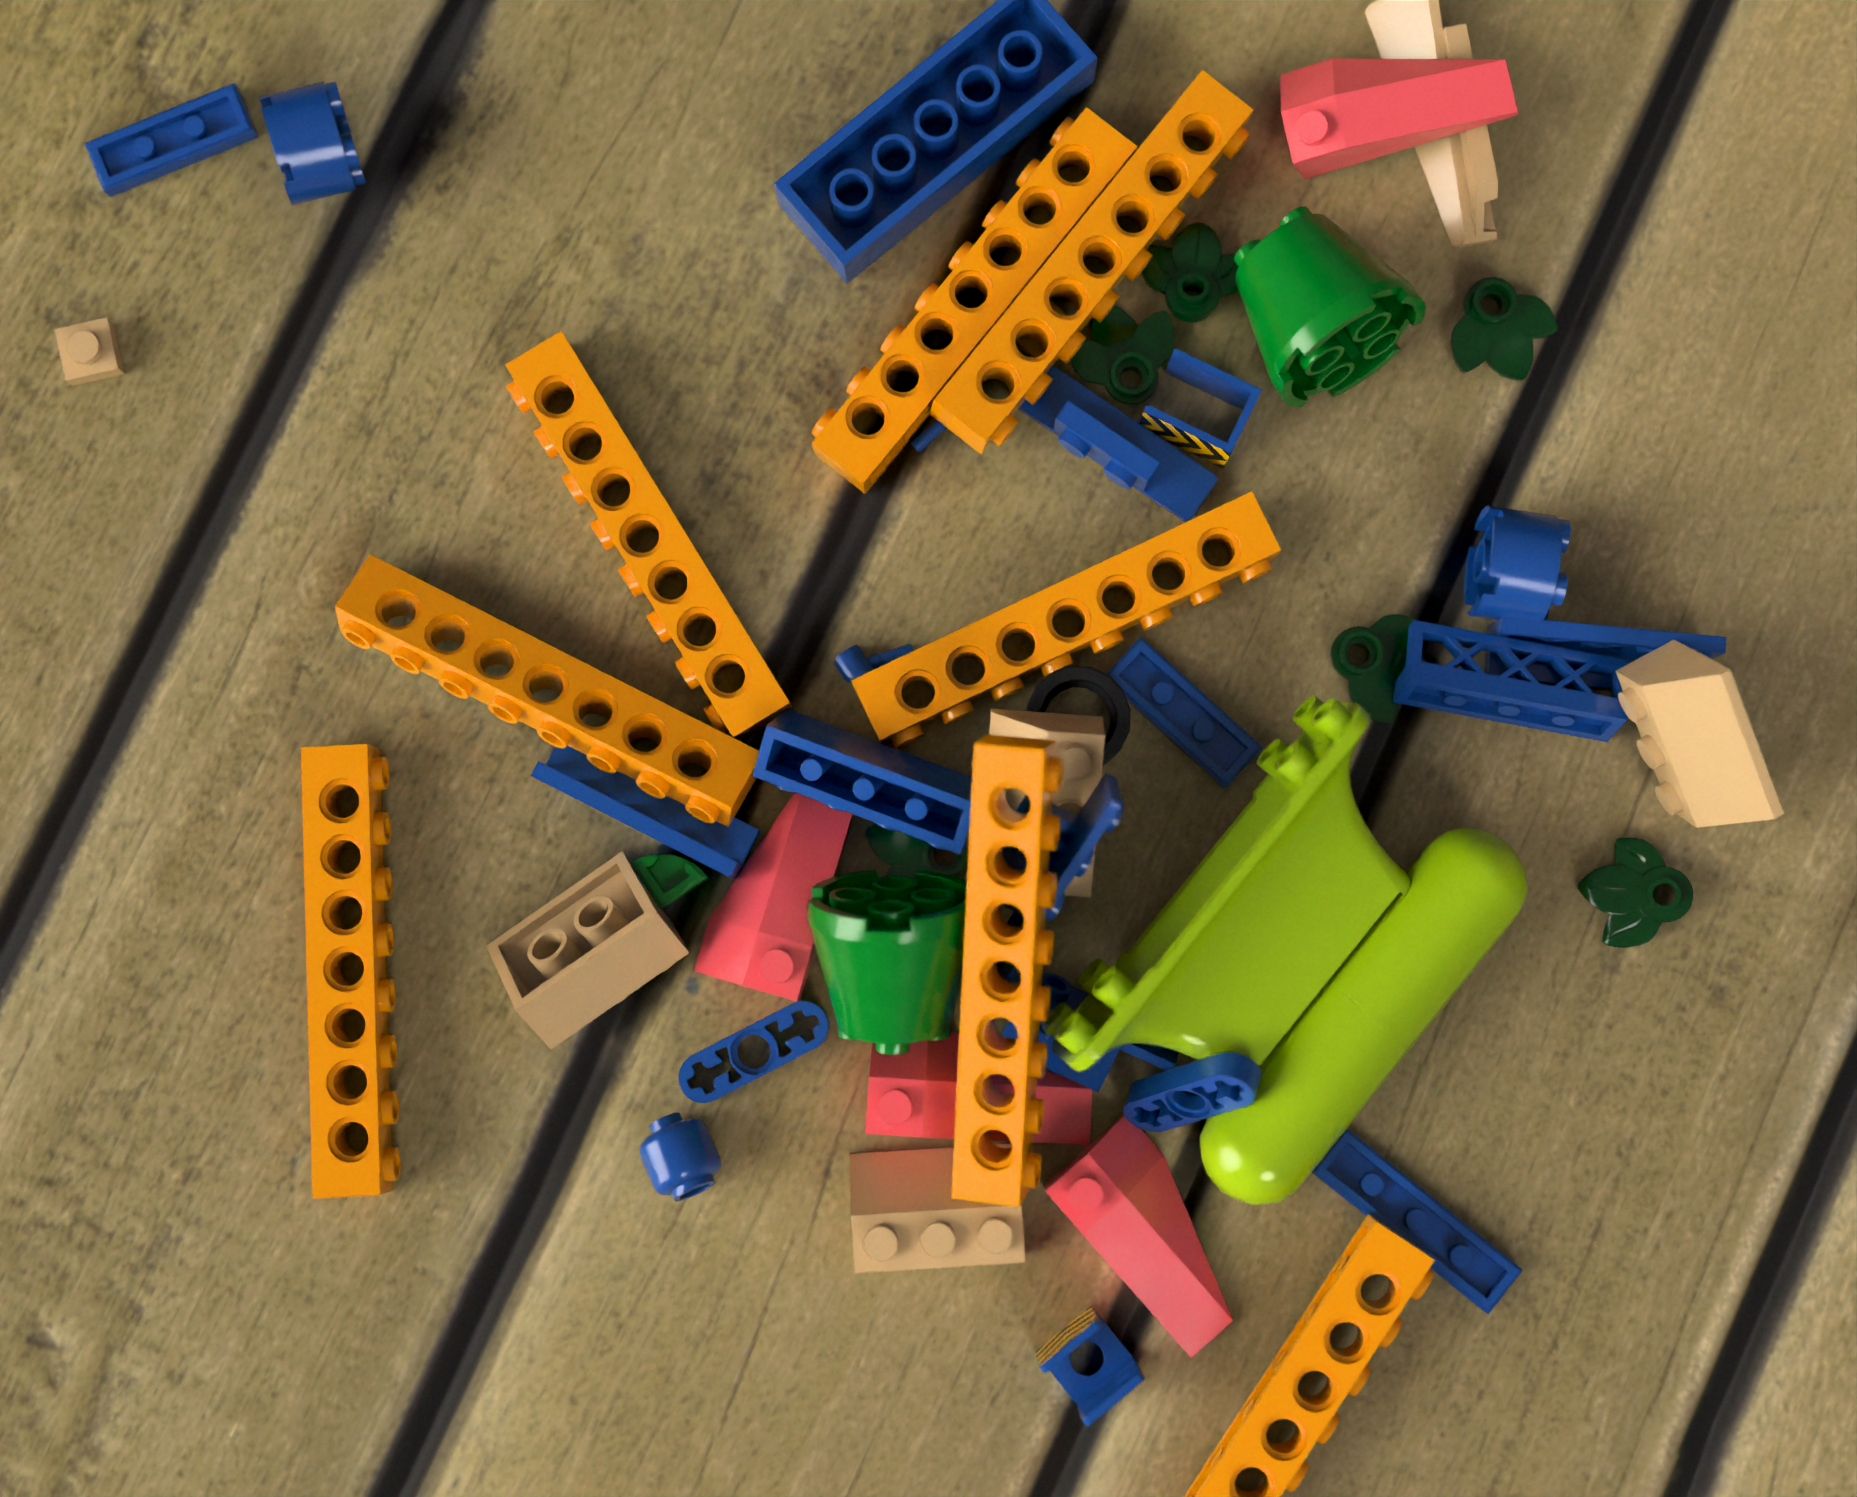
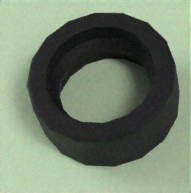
(1096, 682)

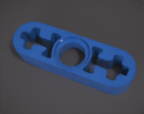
(710, 1056)
(1221, 1085)

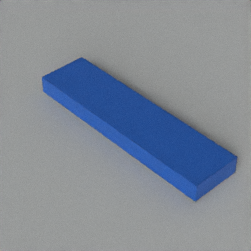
(1395, 1200)

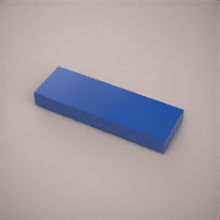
(171, 140)
(1183, 713)

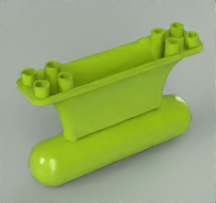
(1300, 956)

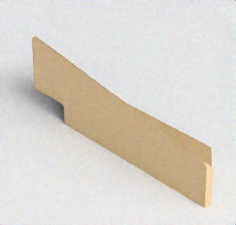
(1459, 165)

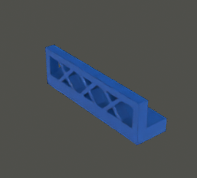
(1590, 638)
(1507, 699)
(662, 819)

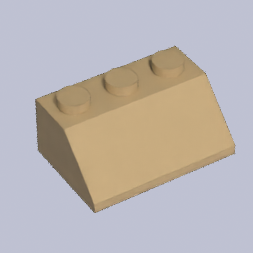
(1697, 738)
(1081, 746)
(585, 951)
(911, 1222)

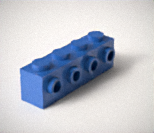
(867, 780)

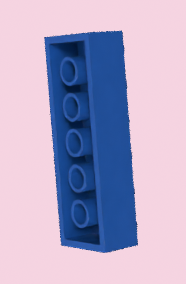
(935, 132)

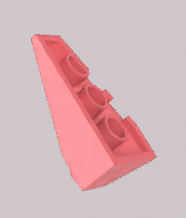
(1375, 106)
(761, 924)
(918, 1093)
(1137, 1221)

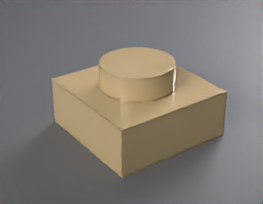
(89, 351)

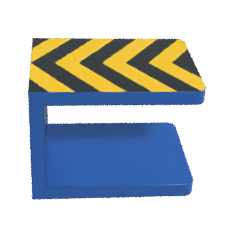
(1214, 383)
(1095, 1391)

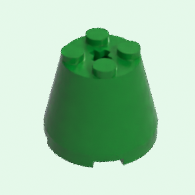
(1321, 306)
(891, 954)

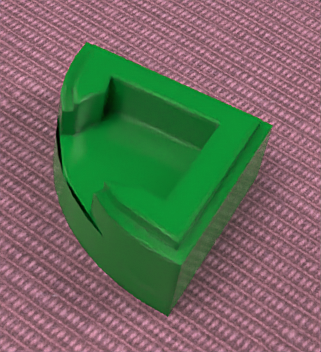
(668, 876)

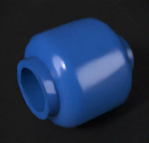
(680, 1157)

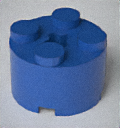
(308, 142)
(1516, 564)

